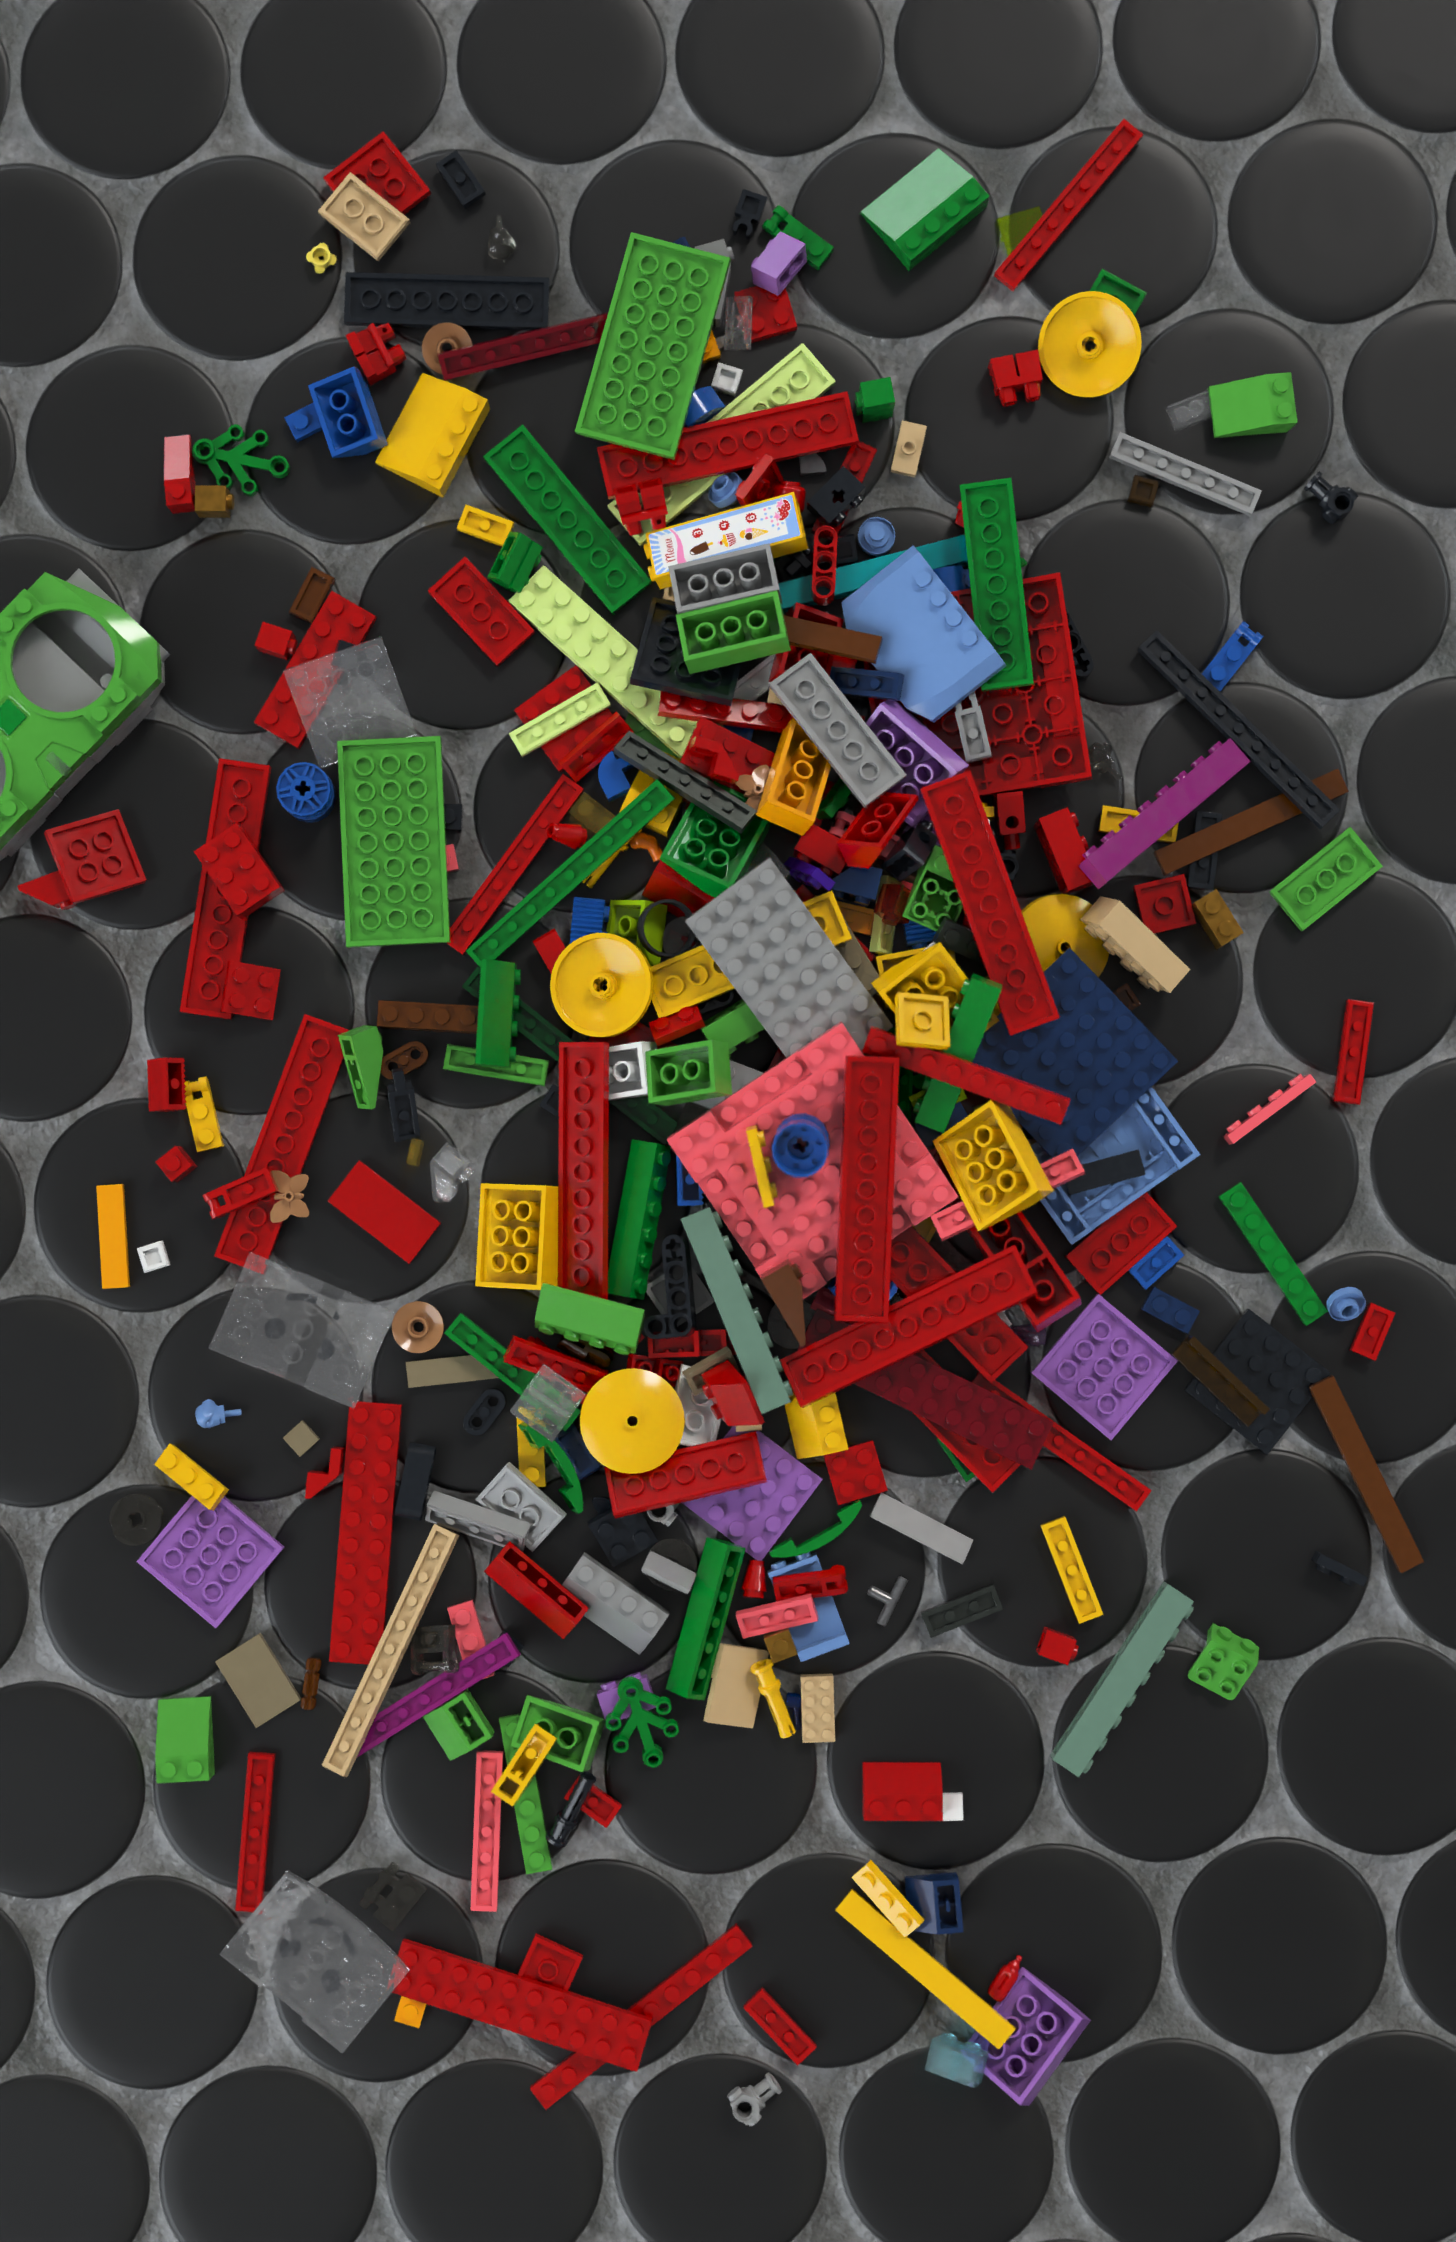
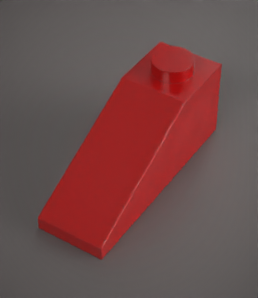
(179, 474)

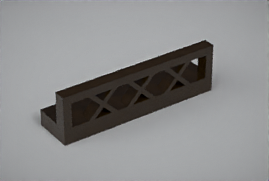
(1219, 1380)

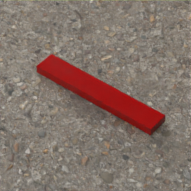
(255, 1831)

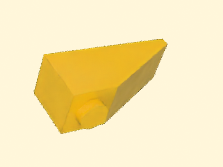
(524, 1765)

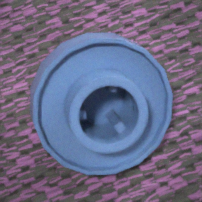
(724, 490)
(876, 536)
(1346, 1304)

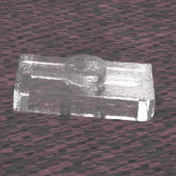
(738, 323)
(1190, 411)

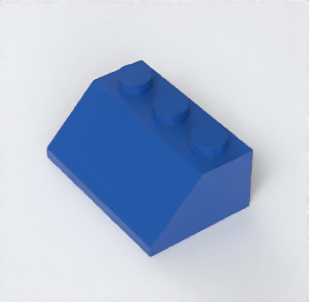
(348, 414)

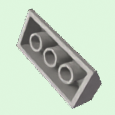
(615, 1603)

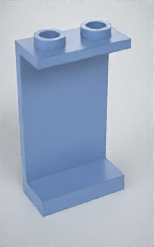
(828, 1631)

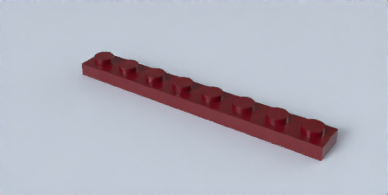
(522, 347)

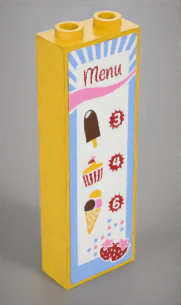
(751, 525)

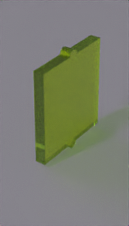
(1016, 226)

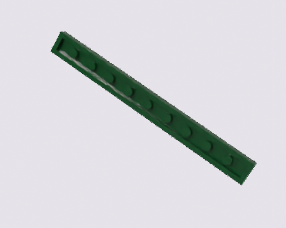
(548, 1038)

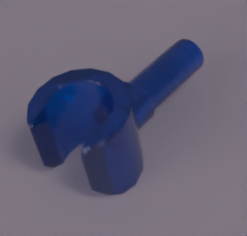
(794, 1701)

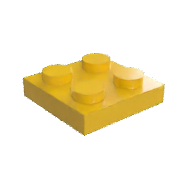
(922, 1020)

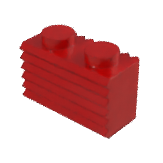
(166, 1084)

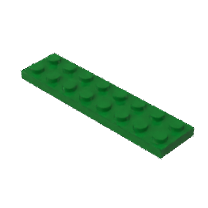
(567, 519)
(997, 578)

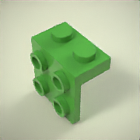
(1224, 1662)

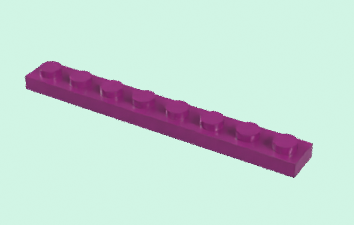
(440, 1690)

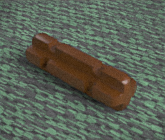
(310, 1684)

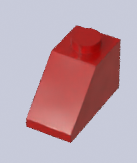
(48, 890)

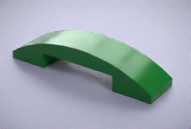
(571, 1490)
(788, 1548)

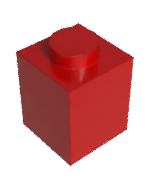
(276, 641)
(176, 1164)
(1057, 1646)

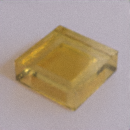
(415, 1152)

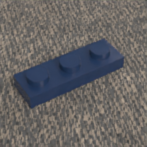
(868, 683)

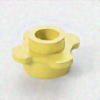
(318, 251)

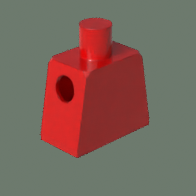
(1009, 805)

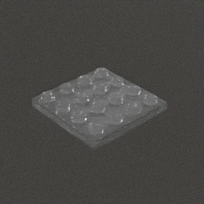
(349, 698)

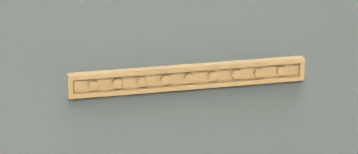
(390, 1650)

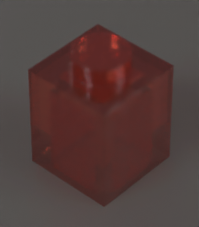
(891, 904)

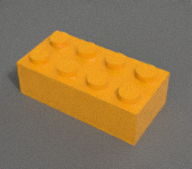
(794, 782)

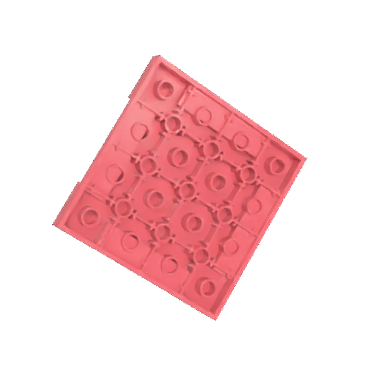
(806, 1213)

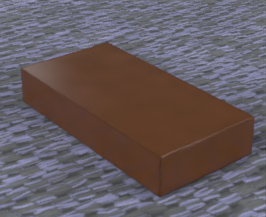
(312, 595)

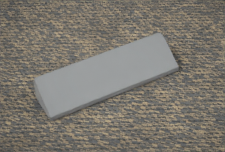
(476, 1521)
(921, 1528)

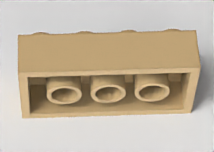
(817, 1708)

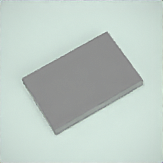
(520, 1498)

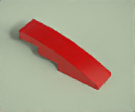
(698, 1344)

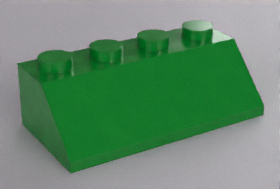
(496, 1013)

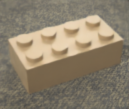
(1134, 944)

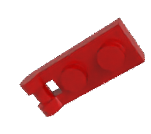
(241, 1192)
(811, 1582)

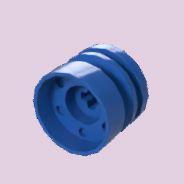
(316, 802)
(790, 1155)

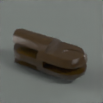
(584, 1351)

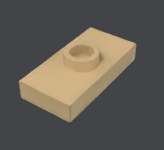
(908, 449)

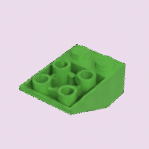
(933, 893)

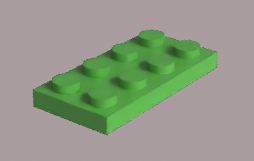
(1325, 879)

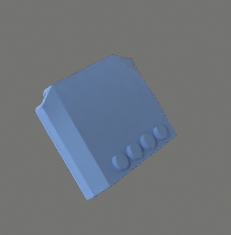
(922, 635)
(1162, 1149)

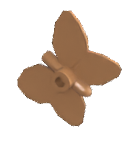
(754, 785)
(290, 1195)

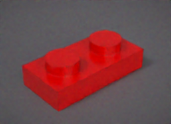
(676, 1025)
(1372, 1331)
(598, 1805)

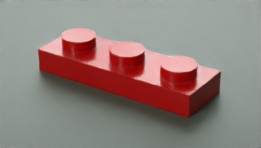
(595, 747)
(779, 2026)

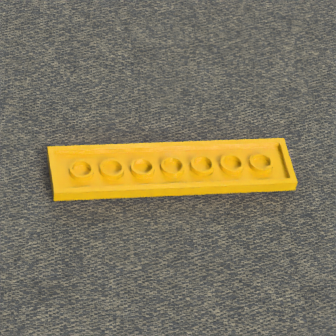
(697, 978)

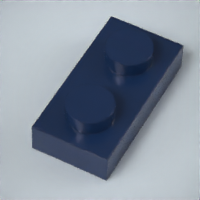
(1170, 1310)

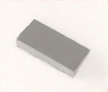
(668, 1572)

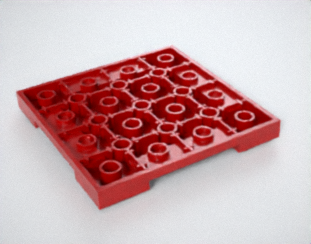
(1031, 729)

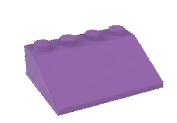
(916, 751)
(1042, 2037)

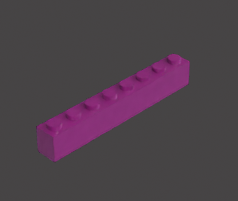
(1164, 813)

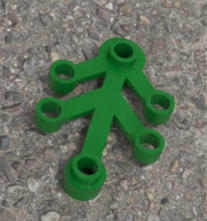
(237, 457)
(640, 1718)

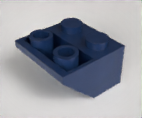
(857, 885)
(937, 1901)

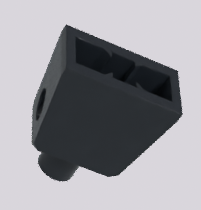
(916, 844)

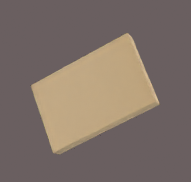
(364, 216)
(734, 1687)

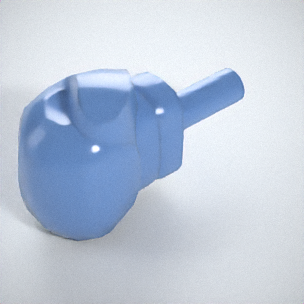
(211, 1415)

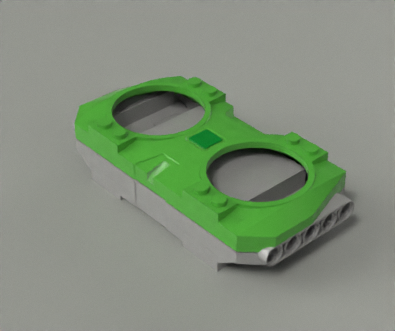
(70, 691)

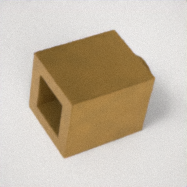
(213, 501)
(780, 1645)

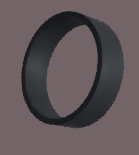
(640, 928)

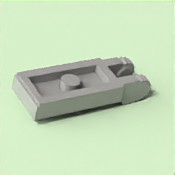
(973, 731)

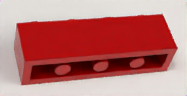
(536, 1590)

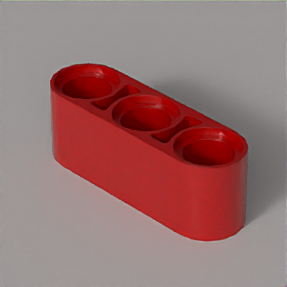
(828, 554)

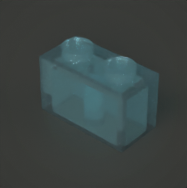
(957, 2060)

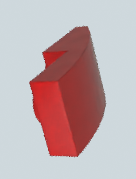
(663, 1367)

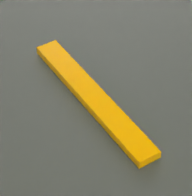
(925, 1969)

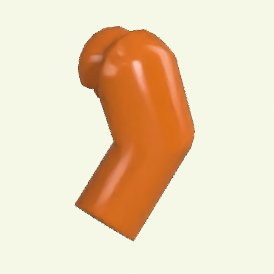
(647, 842)

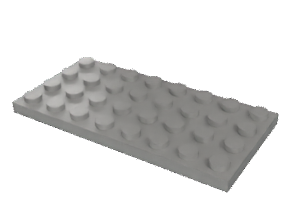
(783, 962)

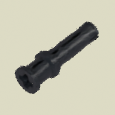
(566, 1819)

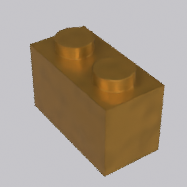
(1216, 919)

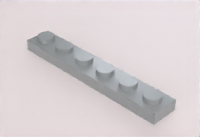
(1185, 474)

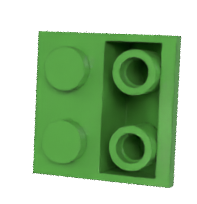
(459, 1725)

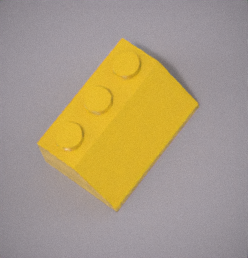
(816, 1428)

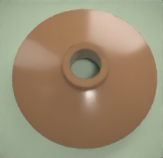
(439, 335)
(404, 1330)

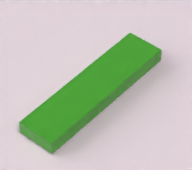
(524, 1070)

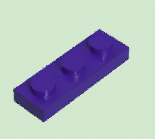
(808, 874)

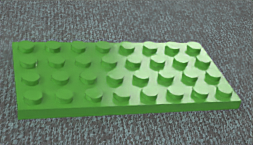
(652, 345)
(393, 841)

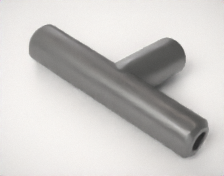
(889, 1599)

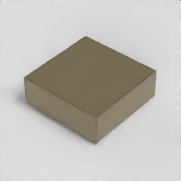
(301, 1438)

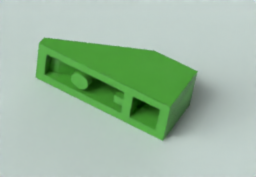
(363, 1061)

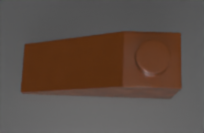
(786, 1290)

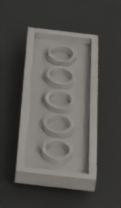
(837, 730)

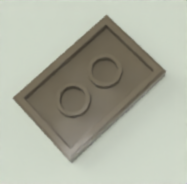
(258, 1680)

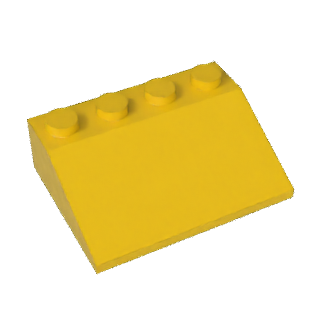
(433, 433)
(925, 973)
(992, 1164)
(517, 1236)

